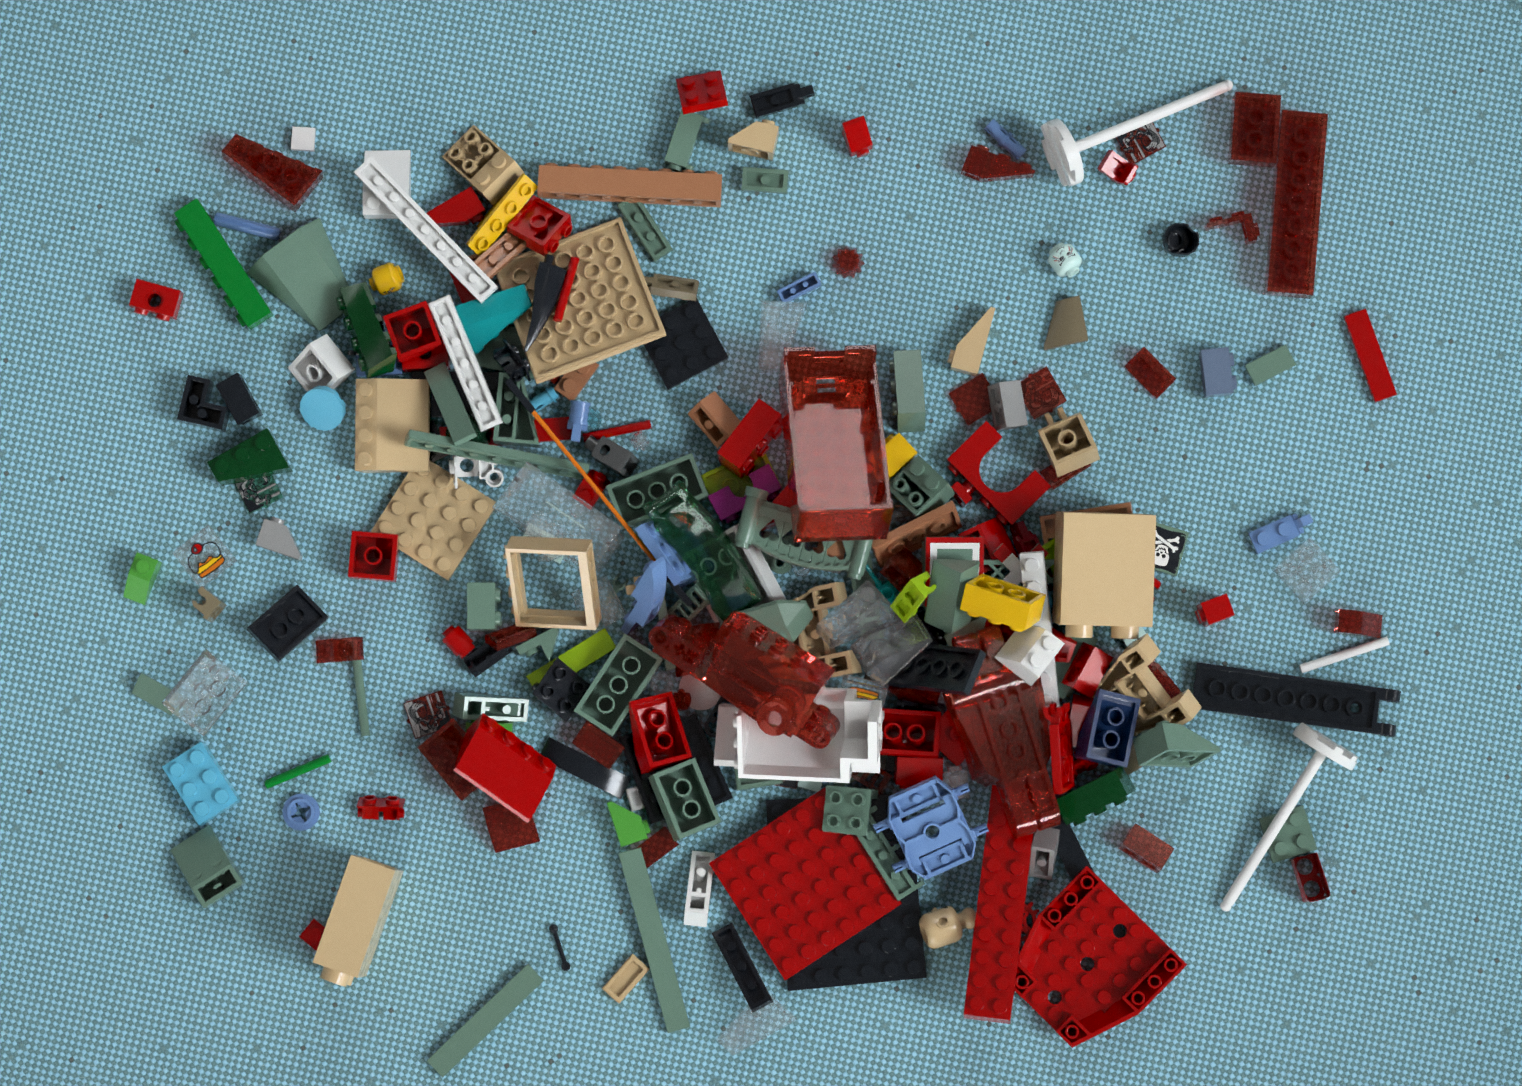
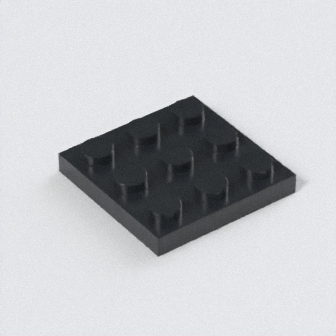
(688, 347)

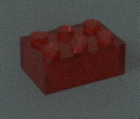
(1254, 129)

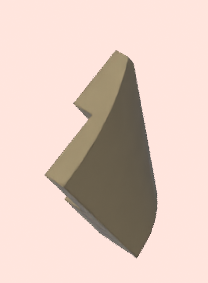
(1066, 325)

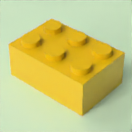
(1002, 602)

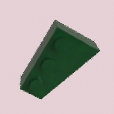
(250, 460)
(1095, 796)

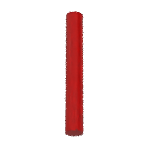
(566, 288)
(619, 430)

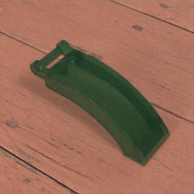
(705, 551)

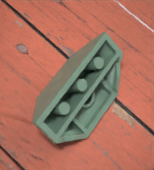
(783, 616)

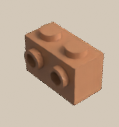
(714, 418)

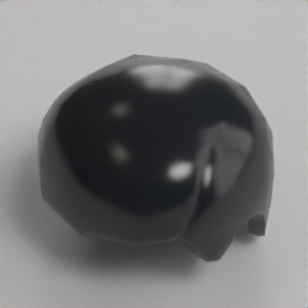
(1180, 240)

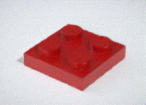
(701, 92)

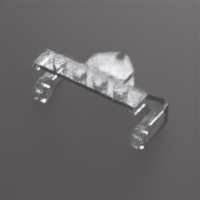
(549, 510)

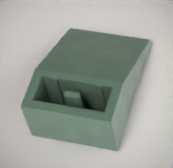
(207, 867)

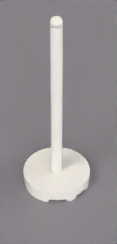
(1064, 153)
(1324, 748)

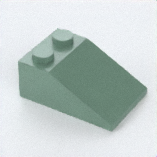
(1172, 746)

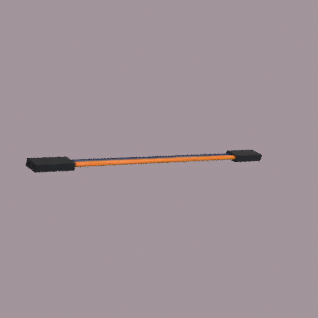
(532, 410)

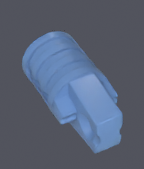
(578, 419)

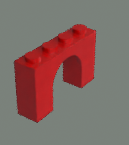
(1008, 505)

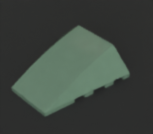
(304, 274)

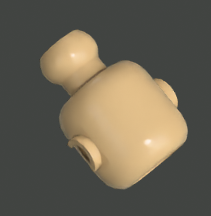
(945, 925)

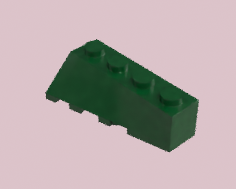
(366, 330)

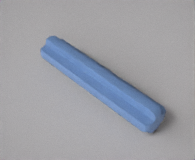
(247, 226)

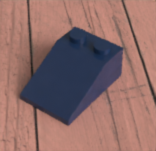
(1108, 729)

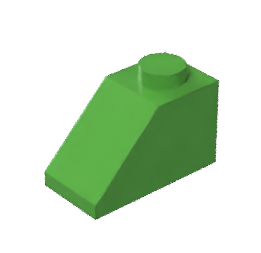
(141, 578)
(628, 825)

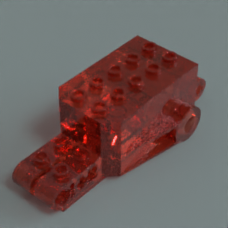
(754, 672)
(1006, 736)

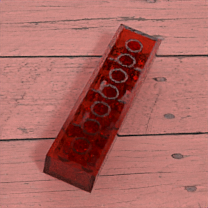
(1296, 204)

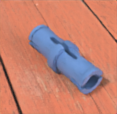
(1005, 139)

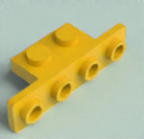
(501, 214)

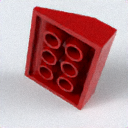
(504, 767)

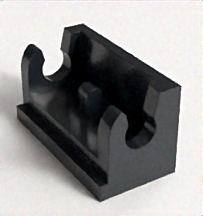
(239, 399)

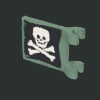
(1169, 548)

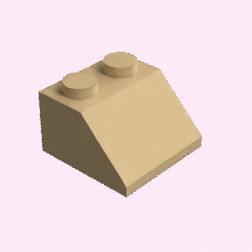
(756, 140)

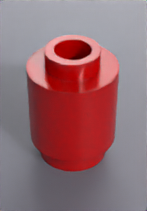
(458, 641)

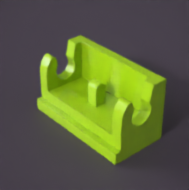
(912, 596)

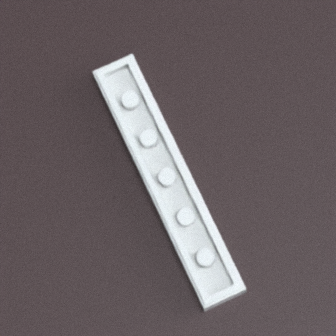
(465, 363)

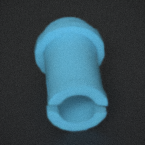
(544, 398)

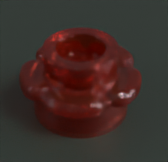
(682, 699)

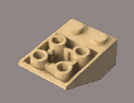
(483, 165)

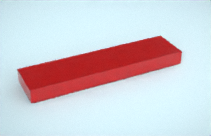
(1370, 355)

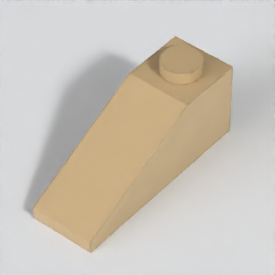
(970, 349)

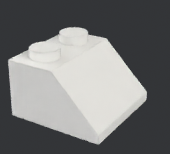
(321, 365)
(1029, 652)

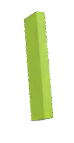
(580, 655)

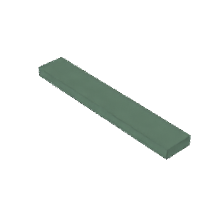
(485, 1020)

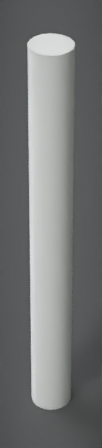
(1345, 654)

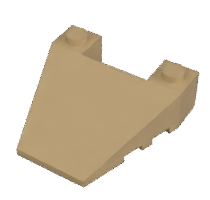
(820, 600)
(1134, 679)

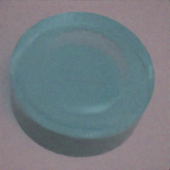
(594, 420)

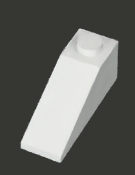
(699, 889)

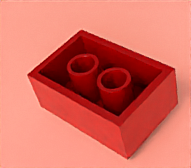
(750, 439)

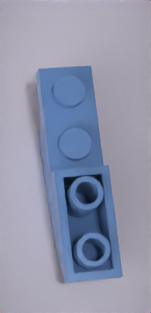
(648, 595)

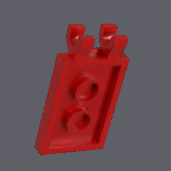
(1060, 746)

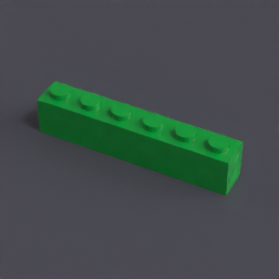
(223, 264)

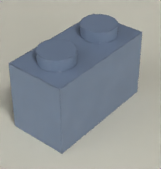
(1216, 372)

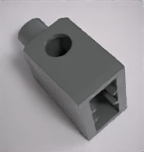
(617, 460)

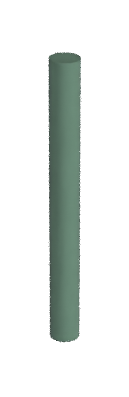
(361, 698)

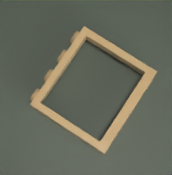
(552, 618)

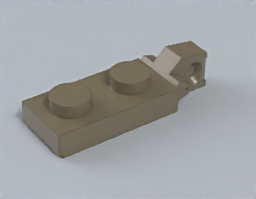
(673, 286)

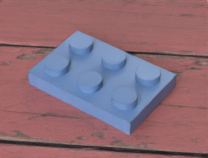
(676, 567)

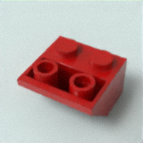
(994, 536)

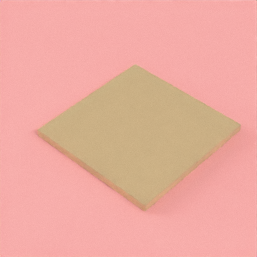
(605, 309)

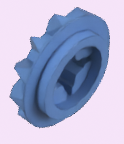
(290, 809)

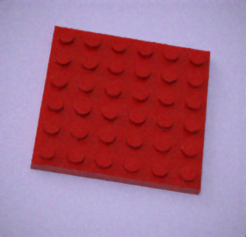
(803, 886)

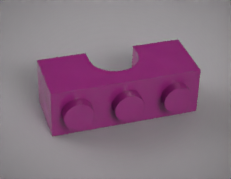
(729, 506)

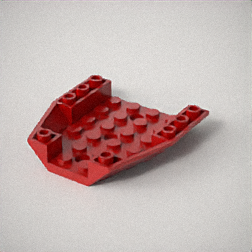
(1125, 969)

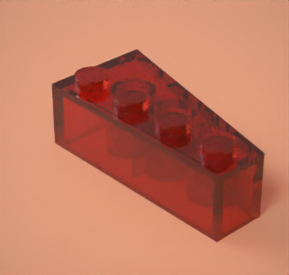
(277, 174)

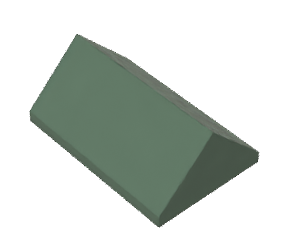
(945, 601)

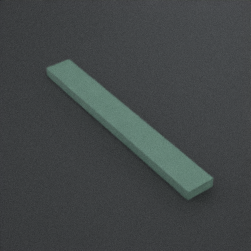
(493, 454)
(654, 940)

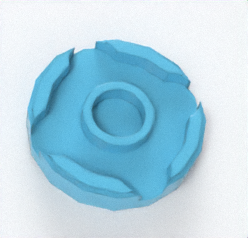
(322, 408)

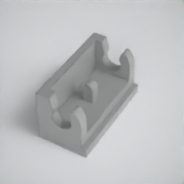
(1007, 405)

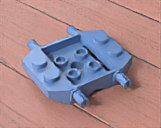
(926, 853)

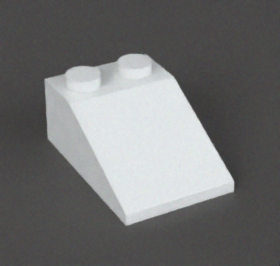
(398, 166)

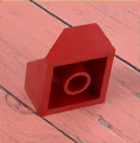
(412, 331)
(373, 556)

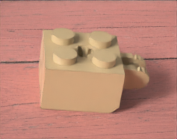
(1068, 443)

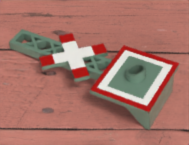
(973, 549)

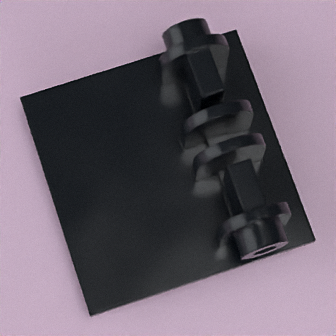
(560, 689)

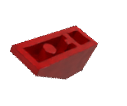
(459, 210)

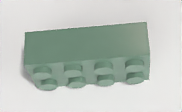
(633, 492)
(617, 683)

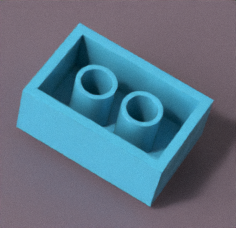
(201, 783)

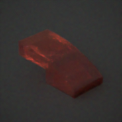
(339, 650)

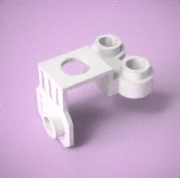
(480, 468)

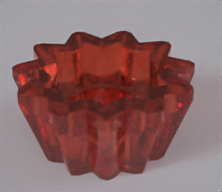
(848, 262)

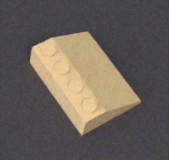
(383, 418)

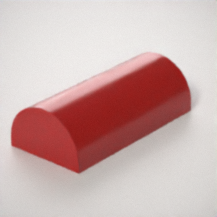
(911, 733)

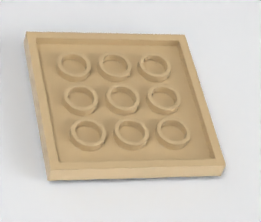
(435, 519)

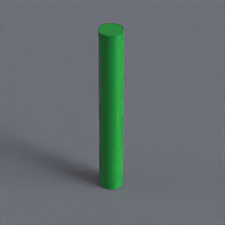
(297, 771)

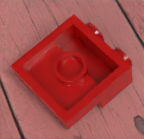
(540, 225)

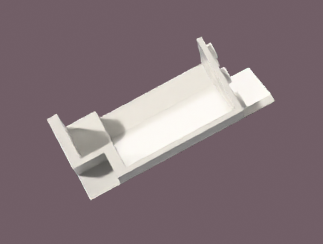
(763, 756)

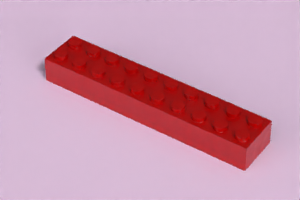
(998, 919)

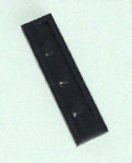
(704, 756)
(641, 781)
(742, 967)

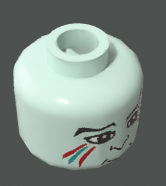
(1064, 260)

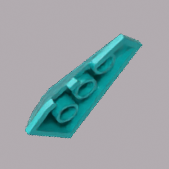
(487, 319)

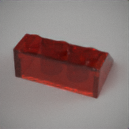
(442, 753)

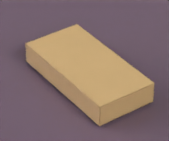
(625, 978)

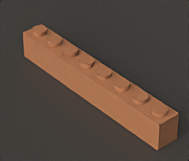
(630, 186)

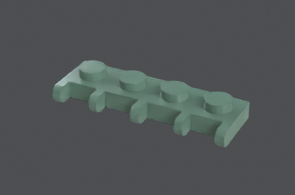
(883, 857)

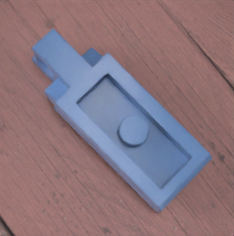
(1278, 532)

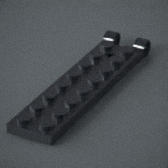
(1292, 698)

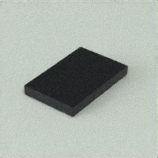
(287, 623)

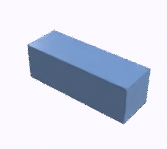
(799, 288)

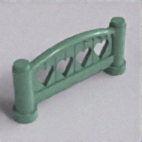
(759, 513)

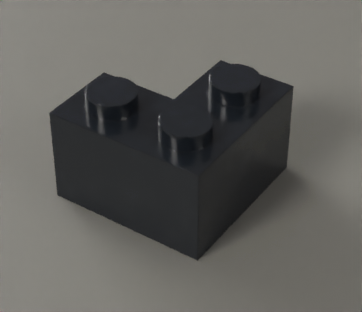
(196, 407)

